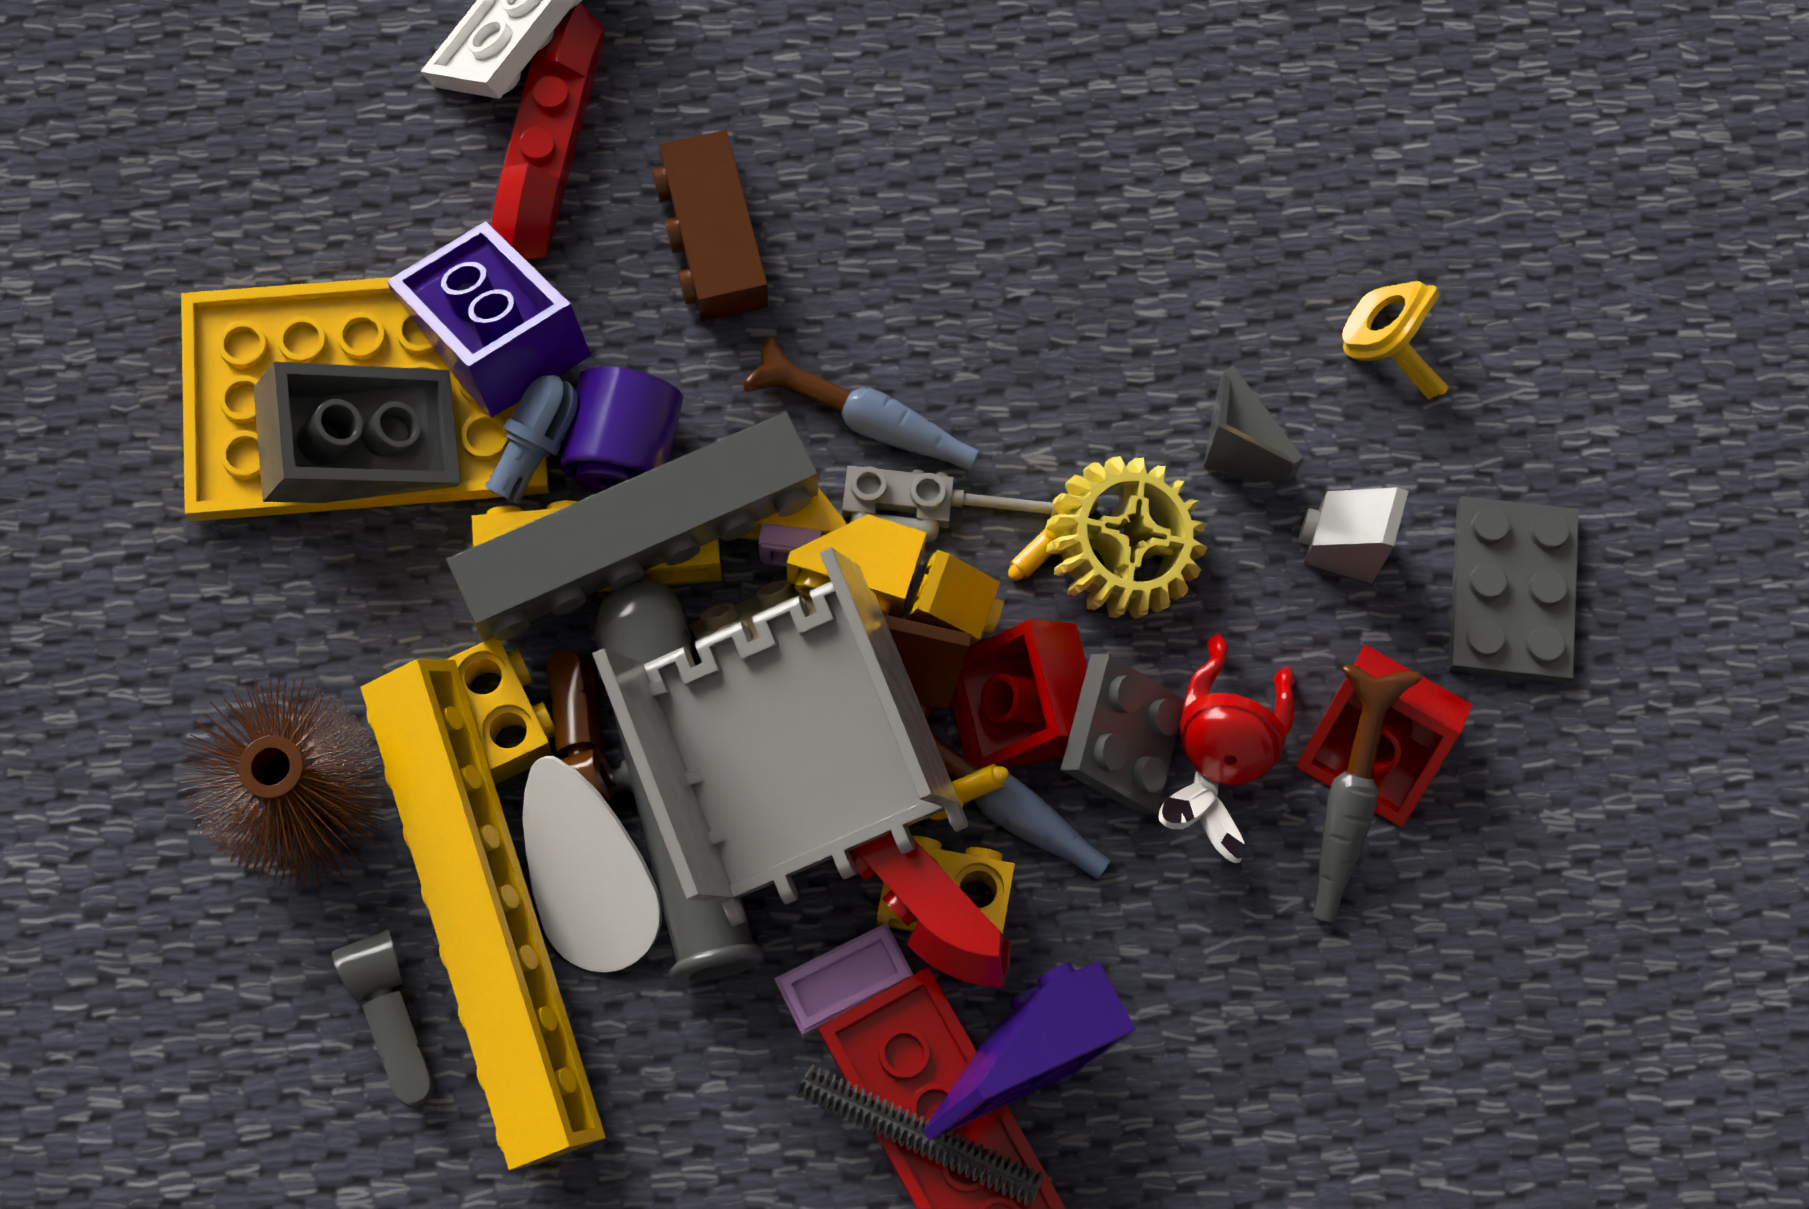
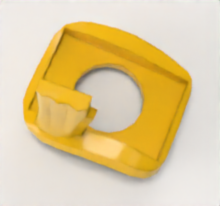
(1393, 340)

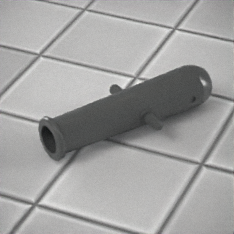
(644, 624)

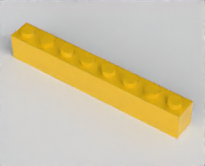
(482, 913)

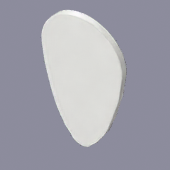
(586, 872)

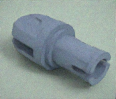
(533, 432)

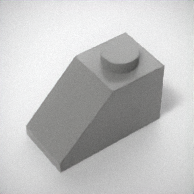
(1353, 531)

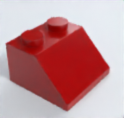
(1020, 694)
(1412, 744)

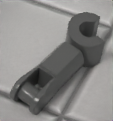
(372, 973)

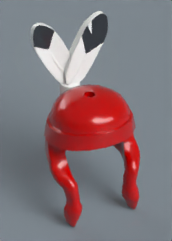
(1228, 744)

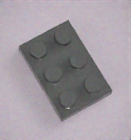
(1514, 590)

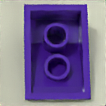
(491, 317)
(1044, 1040)

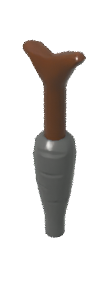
(1354, 792)

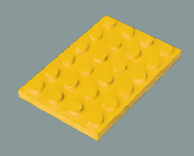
(238, 335)

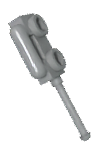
(919, 493)

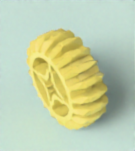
(1138, 496)

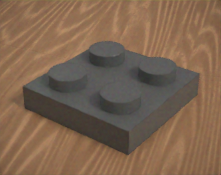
(1123, 734)

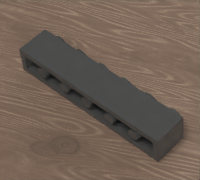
(634, 528)

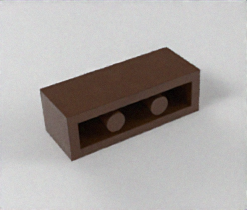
(710, 226)

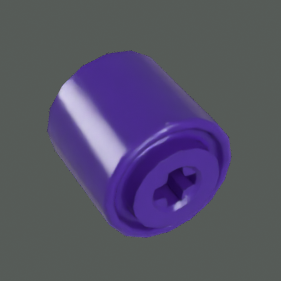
(620, 426)

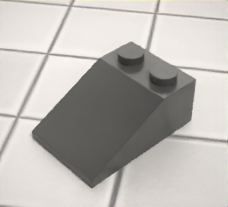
(353, 432)

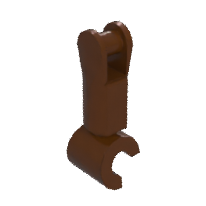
(577, 719)

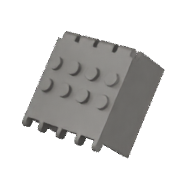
(781, 743)

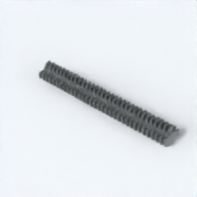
(909, 1131)

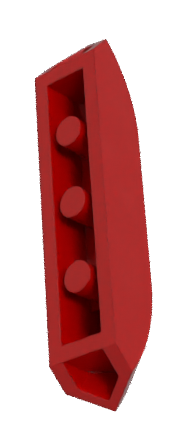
(547, 134)
(951, 928)

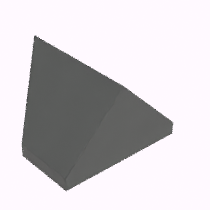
(1246, 436)

